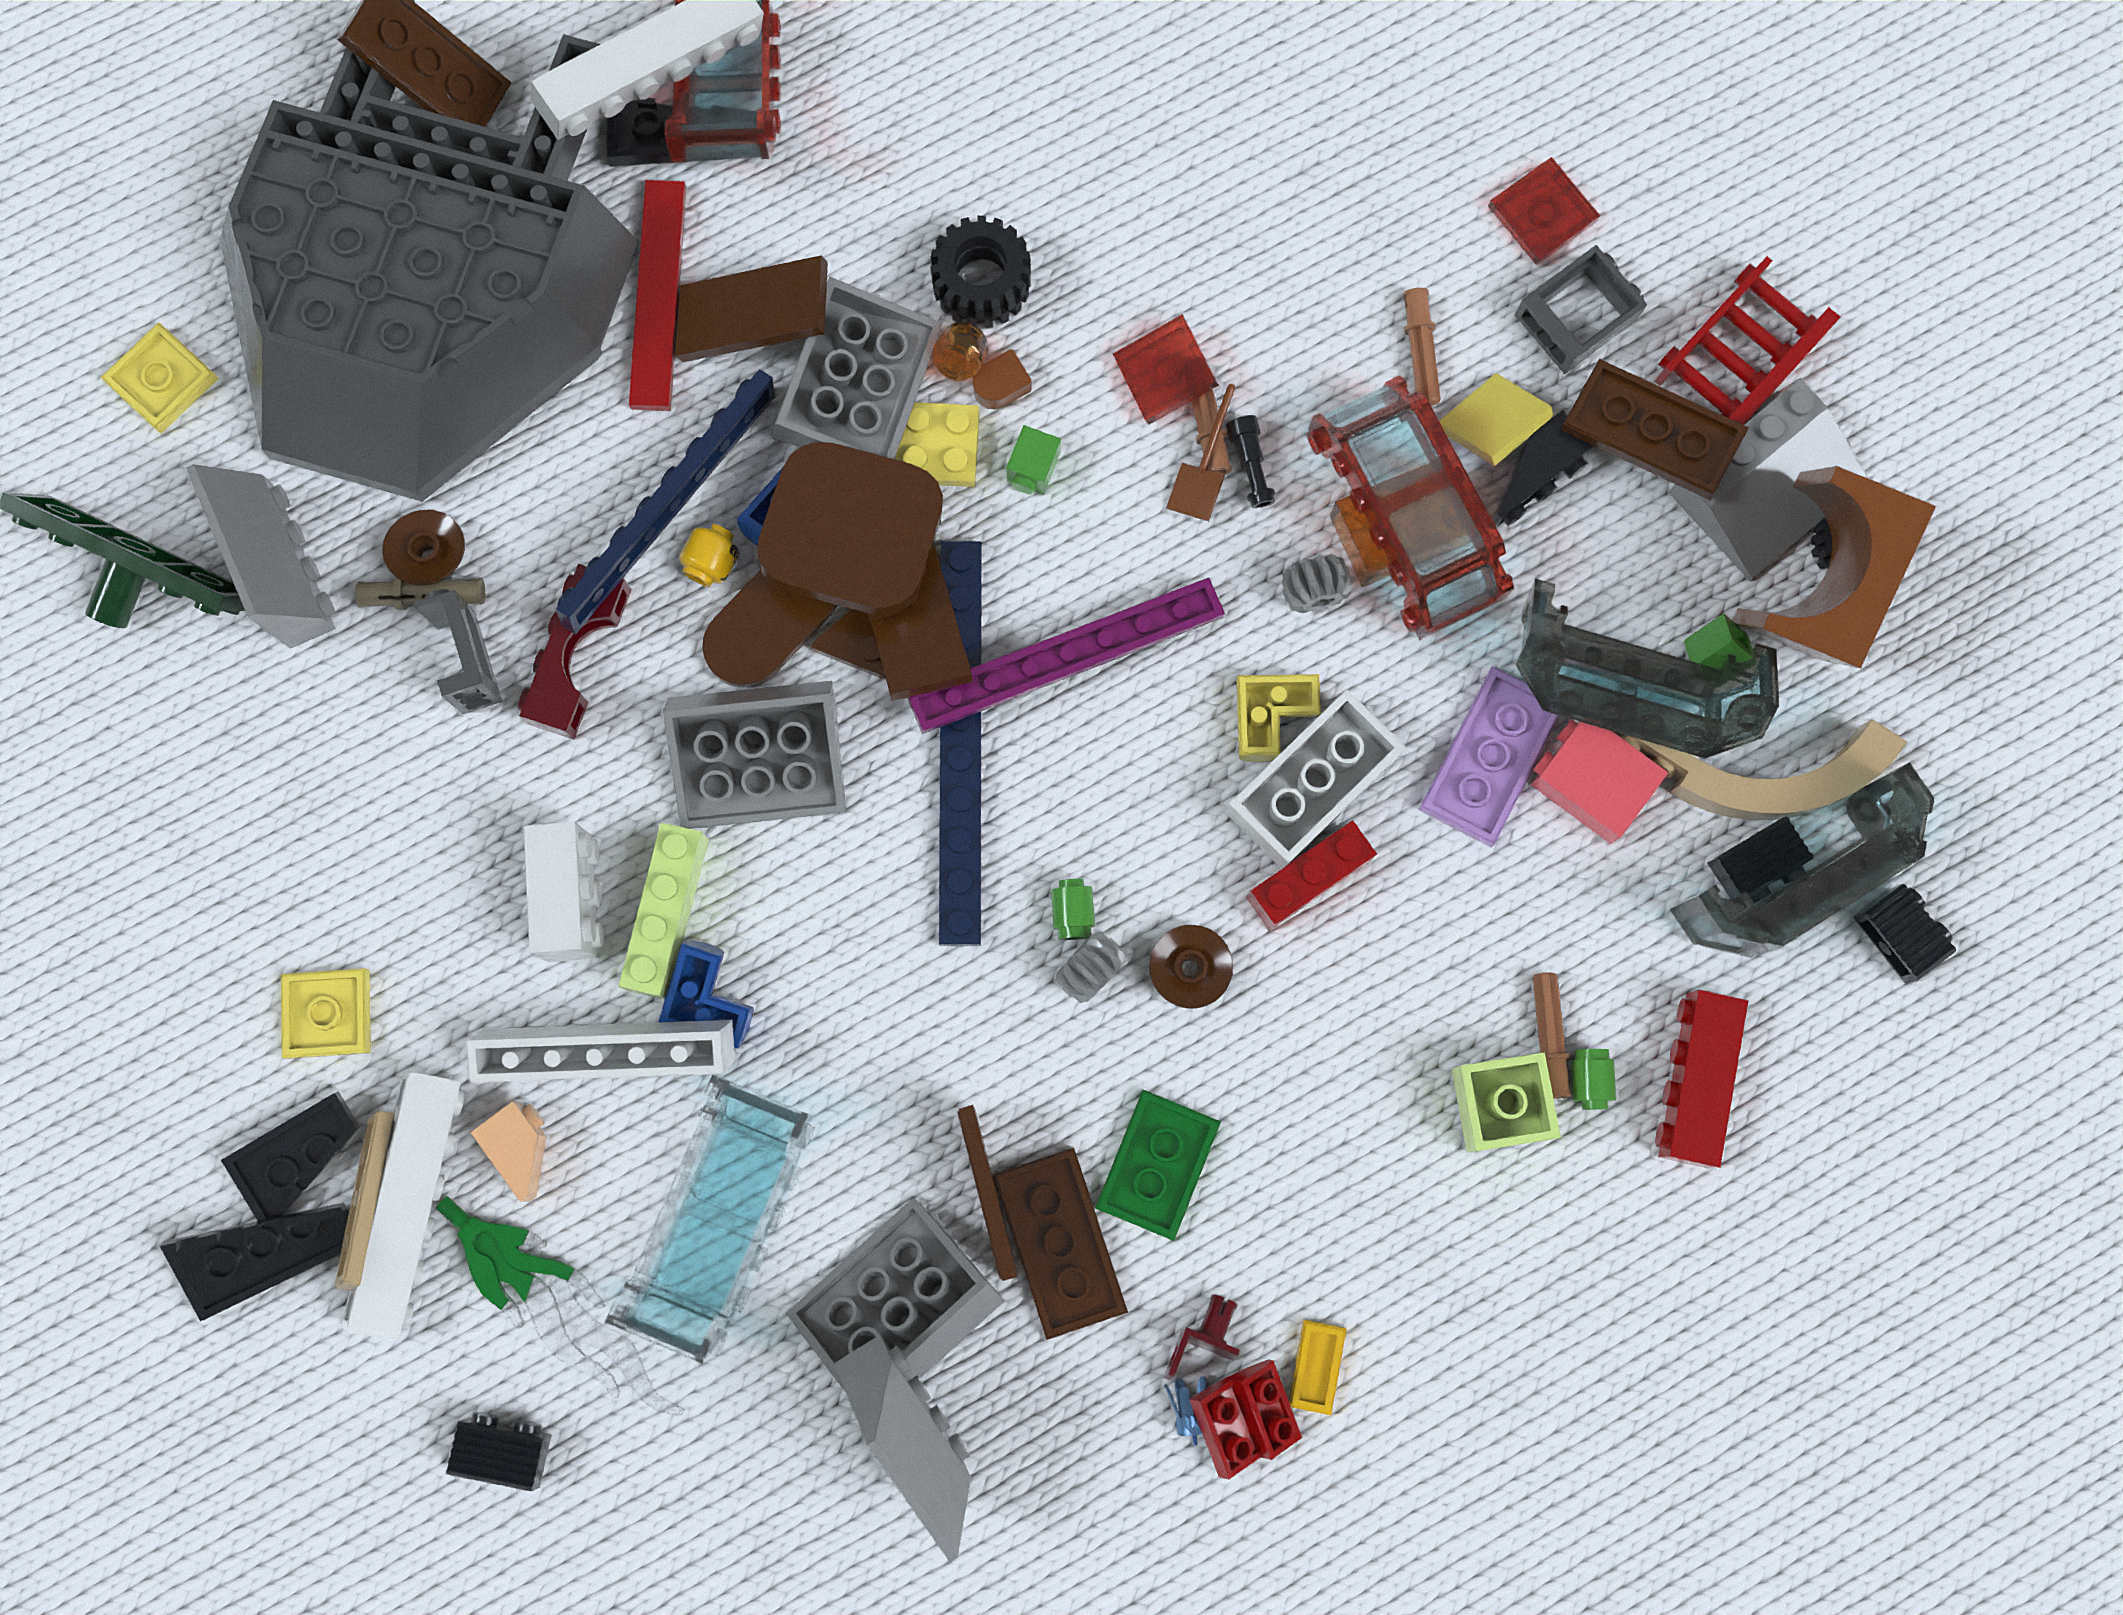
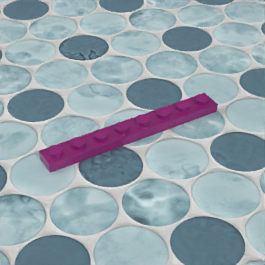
(1070, 654)

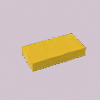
(1317, 1367)

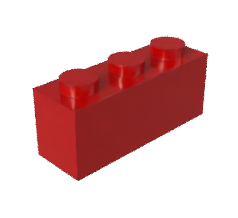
(1311, 875)

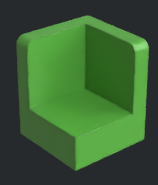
(1717, 640)

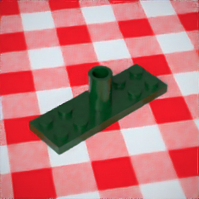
(126, 561)

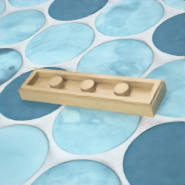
(364, 1201)

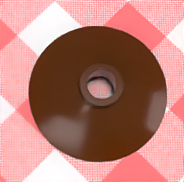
(413, 536)
(1196, 945)

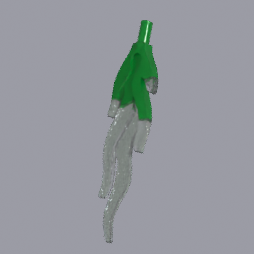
(544, 1288)

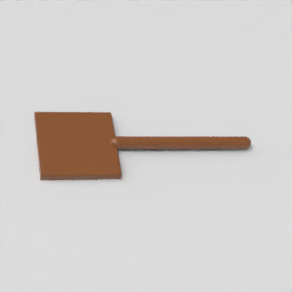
(1197, 487)

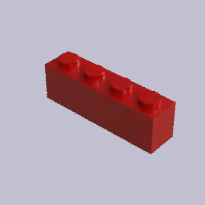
(1701, 1079)

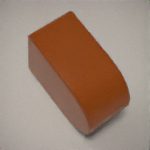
(1001, 381)

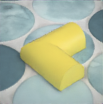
(1262, 704)

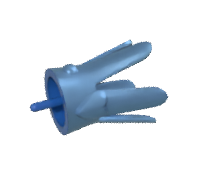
(1186, 1420)

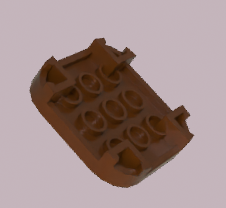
(850, 529)

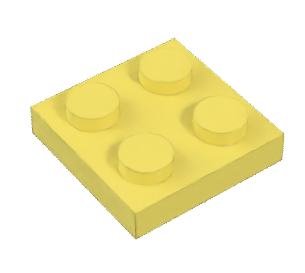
(942, 442)

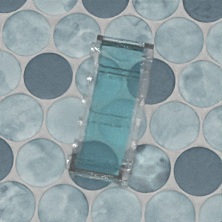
(714, 1222)

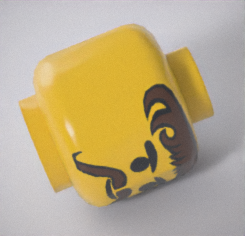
(709, 555)

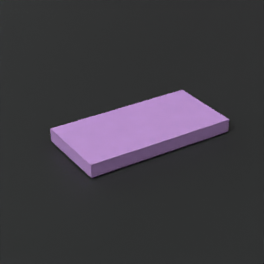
(1489, 758)

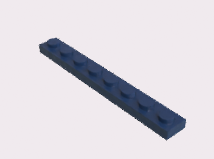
(657, 511)

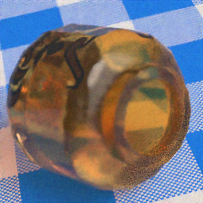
(960, 351)

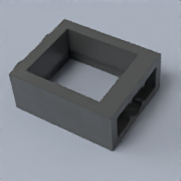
(1549, 329)

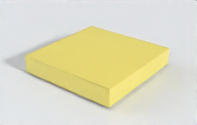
(159, 377)
(1496, 419)
(325, 1013)

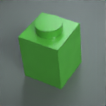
(1033, 461)

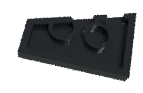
(290, 1157)

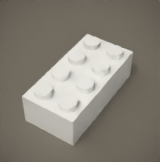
(1315, 779)

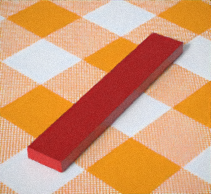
(657, 295)

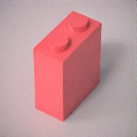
(1597, 778)

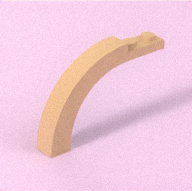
(1734, 796)

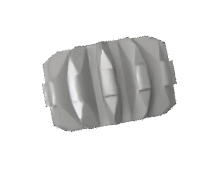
(1316, 583)
(1090, 967)

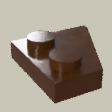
(851, 643)

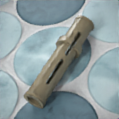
(402, 594)

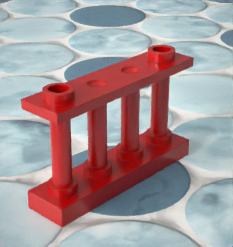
(1783, 355)

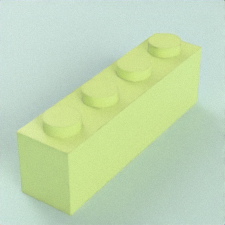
(663, 910)

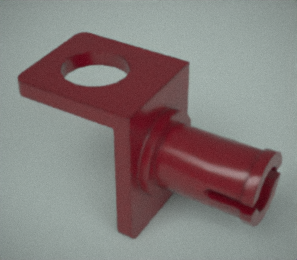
(1209, 1336)

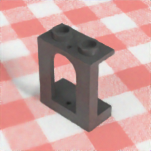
(477, 684)

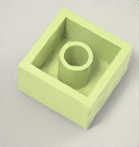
(1505, 1102)

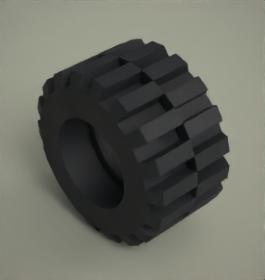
(981, 242)

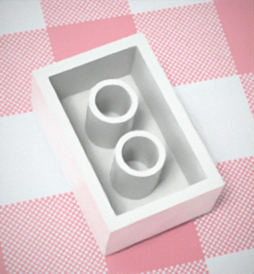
(562, 892)

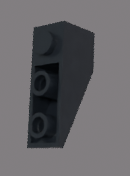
(1541, 463)

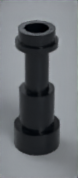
(1244, 434)

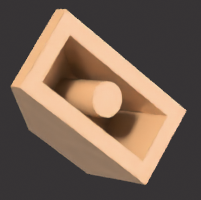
(515, 1147)

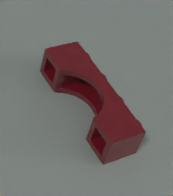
(552, 698)

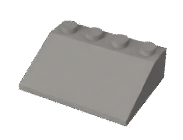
(859, 375)
(1755, 505)
(264, 553)
(755, 754)
(899, 1284)
(909, 1439)

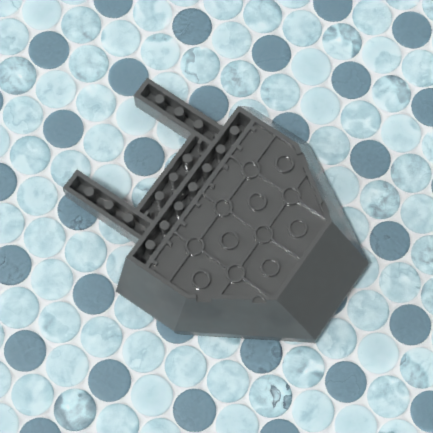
(412, 281)

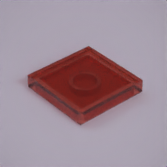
(1543, 211)
(1165, 369)

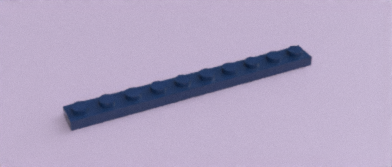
(961, 764)

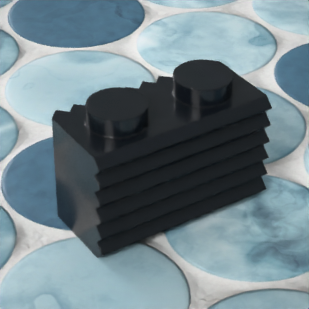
(1762, 860)
(1905, 932)
(499, 1452)

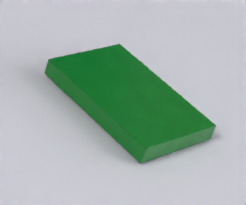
(1158, 1165)

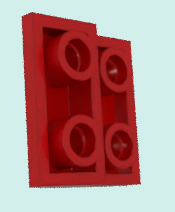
(1245, 1418)

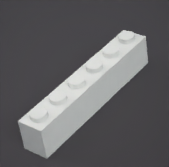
(641, 61)
(601, 1051)
(403, 1205)

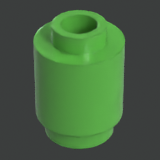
(1073, 909)
(1593, 1078)

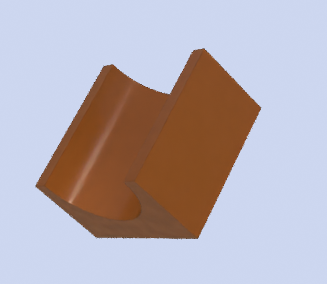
(1872, 547)

